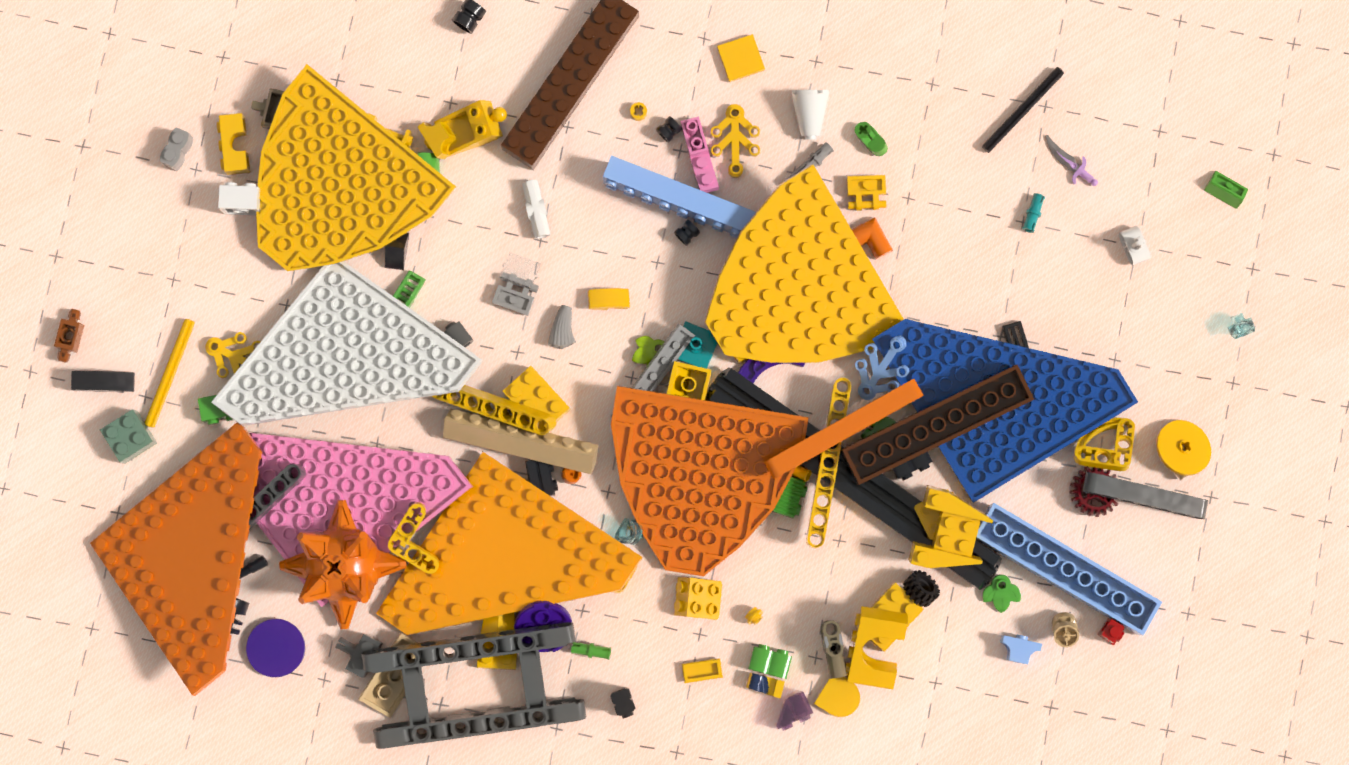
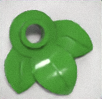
(1001, 595)

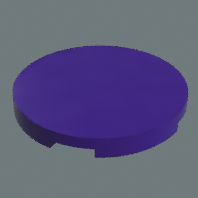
(541, 614)
(275, 648)

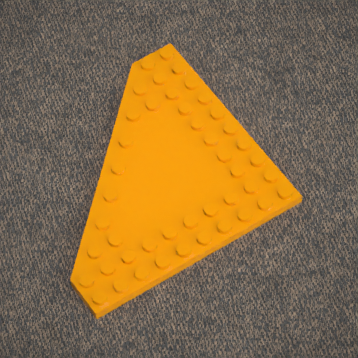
(502, 551)

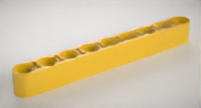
(830, 473)

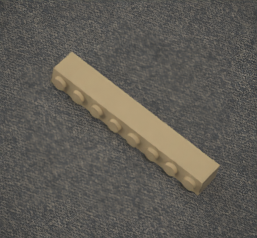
(519, 442)

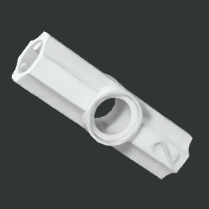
(536, 209)

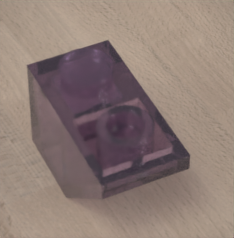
(794, 709)

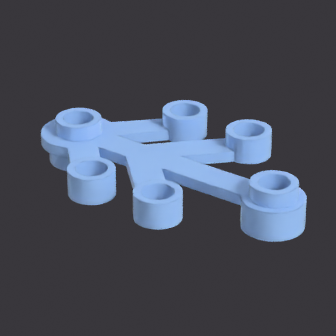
(880, 371)

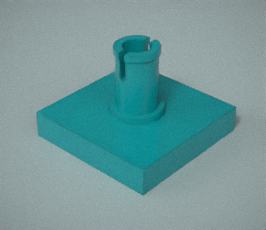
(700, 347)

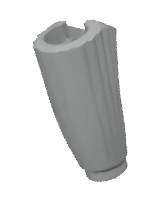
(561, 331)

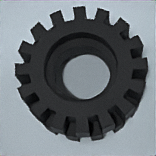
(921, 588)

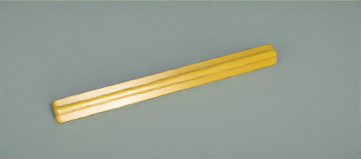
(169, 373)

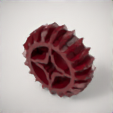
(1106, 504)

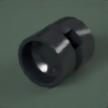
(468, 16)

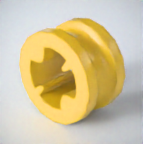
(632, 111)

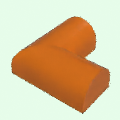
(872, 234)

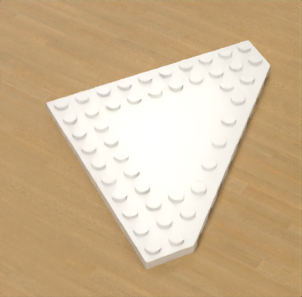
(344, 350)

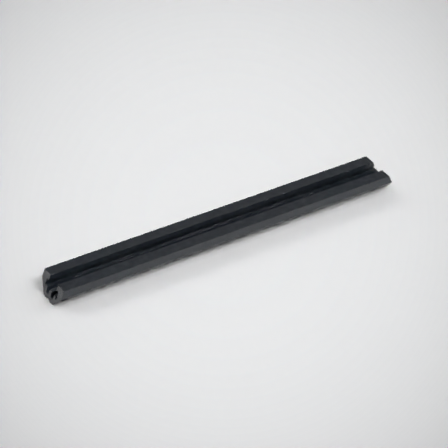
(877, 496)

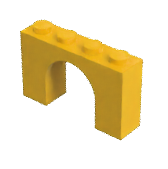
(873, 624)

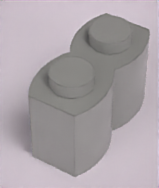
(178, 145)

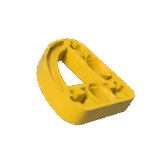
(1112, 455)

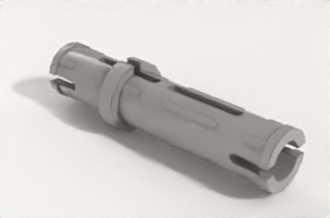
(815, 158)

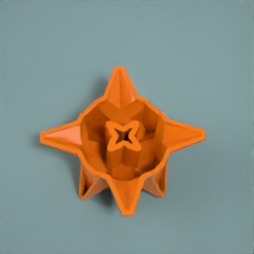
(343, 549)

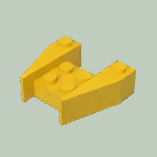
(954, 532)

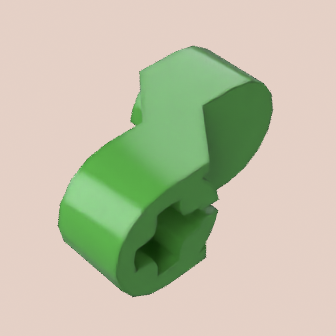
(877, 145)

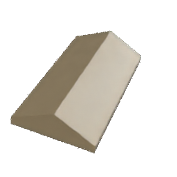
(387, 688)

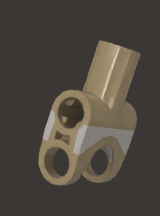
(835, 658)

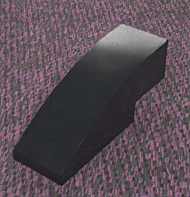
(102, 381)

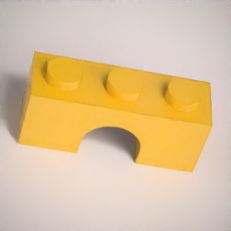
(231, 127)

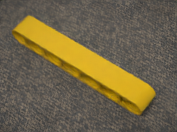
(501, 409)

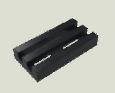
(1015, 338)

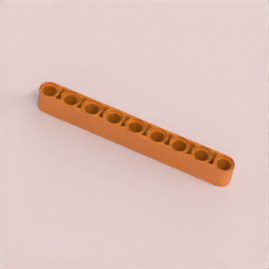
(843, 428)

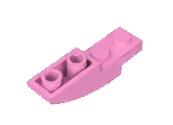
(699, 155)

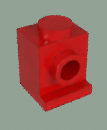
(1111, 631)

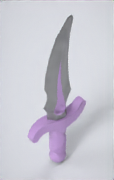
(1070, 162)

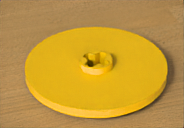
(1197, 449)

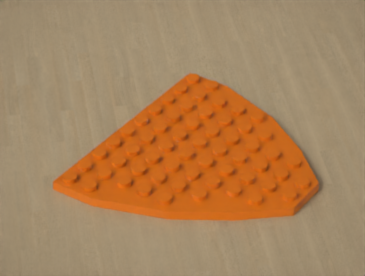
(698, 472)

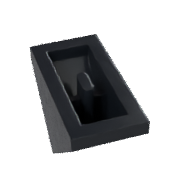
(396, 253)

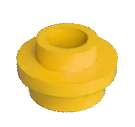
(754, 616)

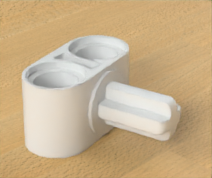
(1134, 245)

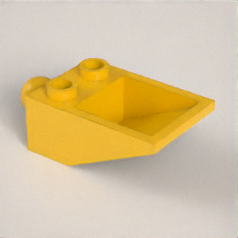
(474, 125)

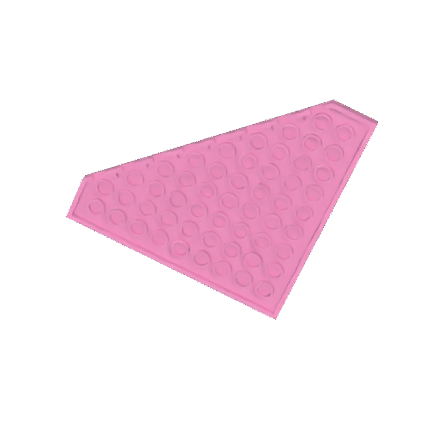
(372, 480)

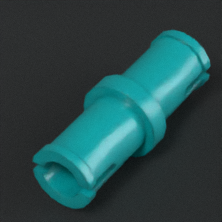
(1033, 213)

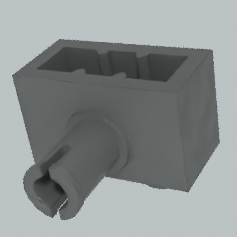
(355, 663)

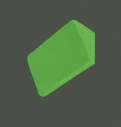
(1226, 189)

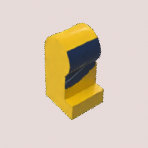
(765, 685)

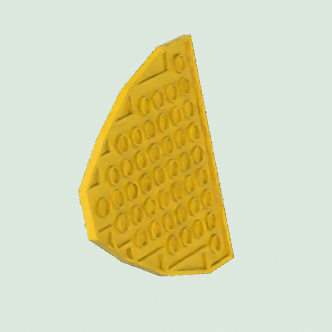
(337, 180)
(798, 282)

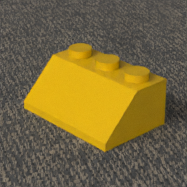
(689, 381)

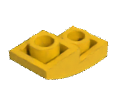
(608, 298)

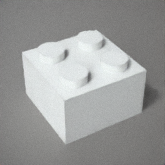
(239, 199)

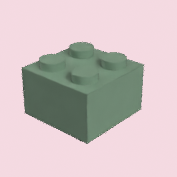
(128, 436)

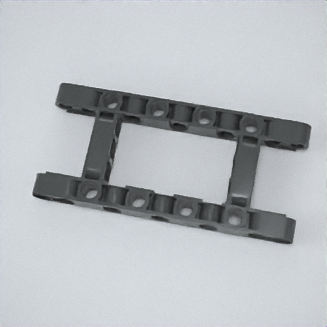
(471, 648)

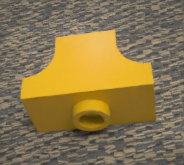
(437, 138)

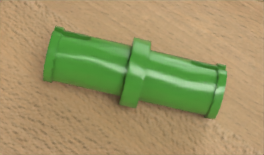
(591, 650)

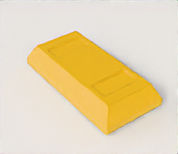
(702, 670)

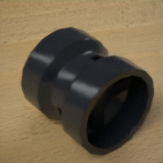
(668, 129)
(687, 232)

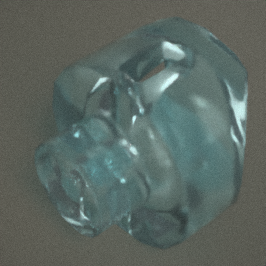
(1241, 326)
(629, 532)

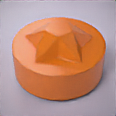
(570, 476)

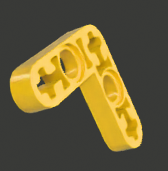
(405, 538)

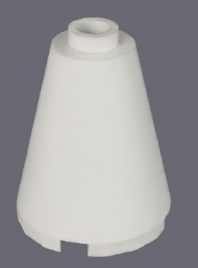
(810, 111)

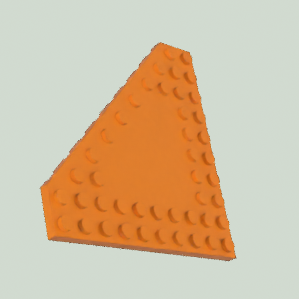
(185, 552)

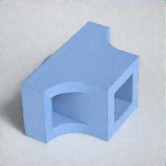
(1019, 648)

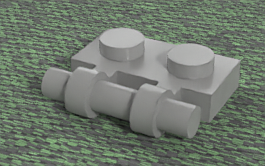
(513, 299)

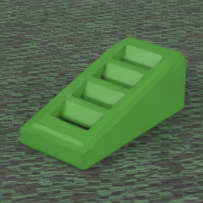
(401, 289)

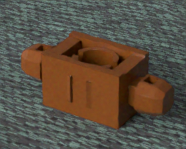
(63, 355)

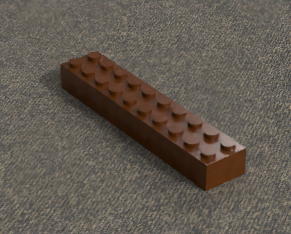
(569, 81)
(937, 424)

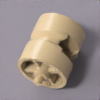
(1065, 629)

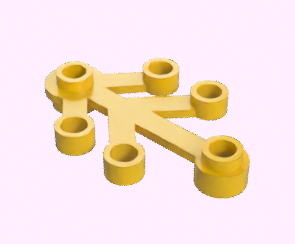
(735, 137)
(234, 356)

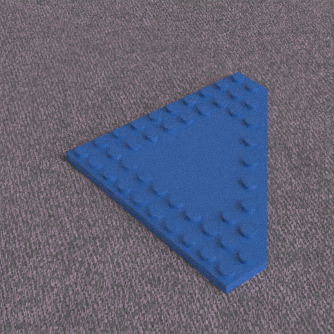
(1067, 402)

